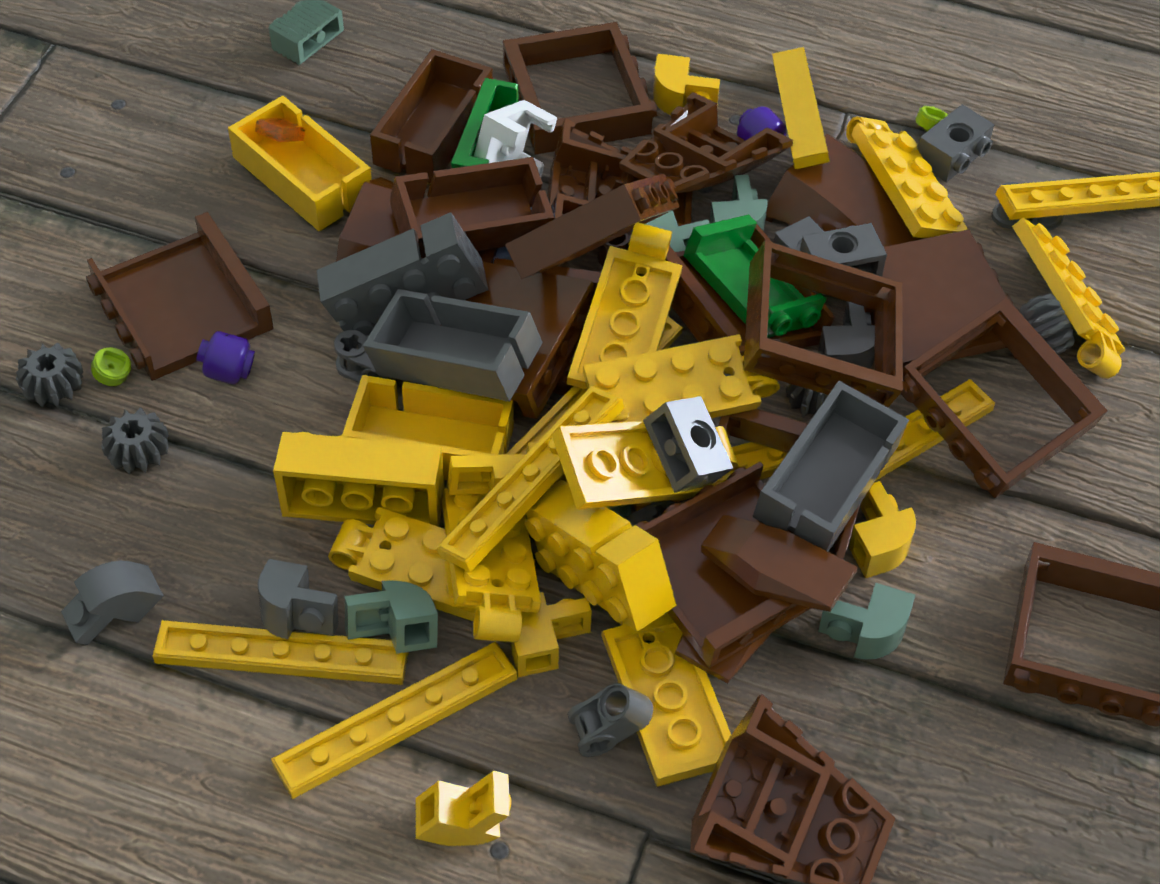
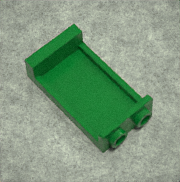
(491, 97)
(723, 259)

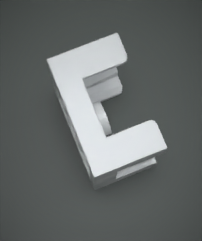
(506, 131)

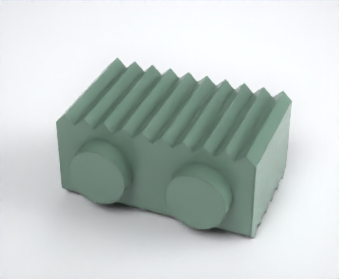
(305, 29)

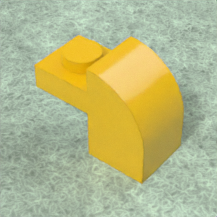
(674, 84)
(886, 535)
(538, 646)
(463, 815)

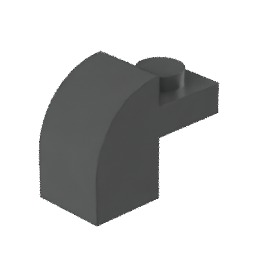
(852, 341)
(108, 592)
(290, 604)

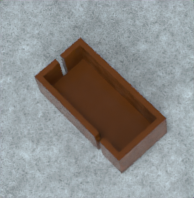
(428, 115)
(485, 199)

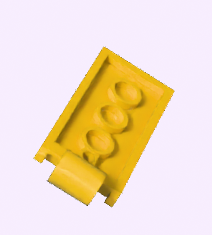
(906, 178)
(628, 308)
(1103, 348)
(682, 373)
(617, 465)
(409, 556)
(500, 583)
(686, 719)

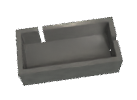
(364, 283)
(473, 351)
(831, 467)

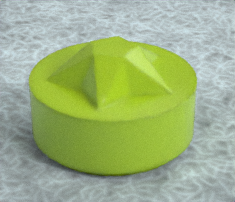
(929, 117)
(110, 366)

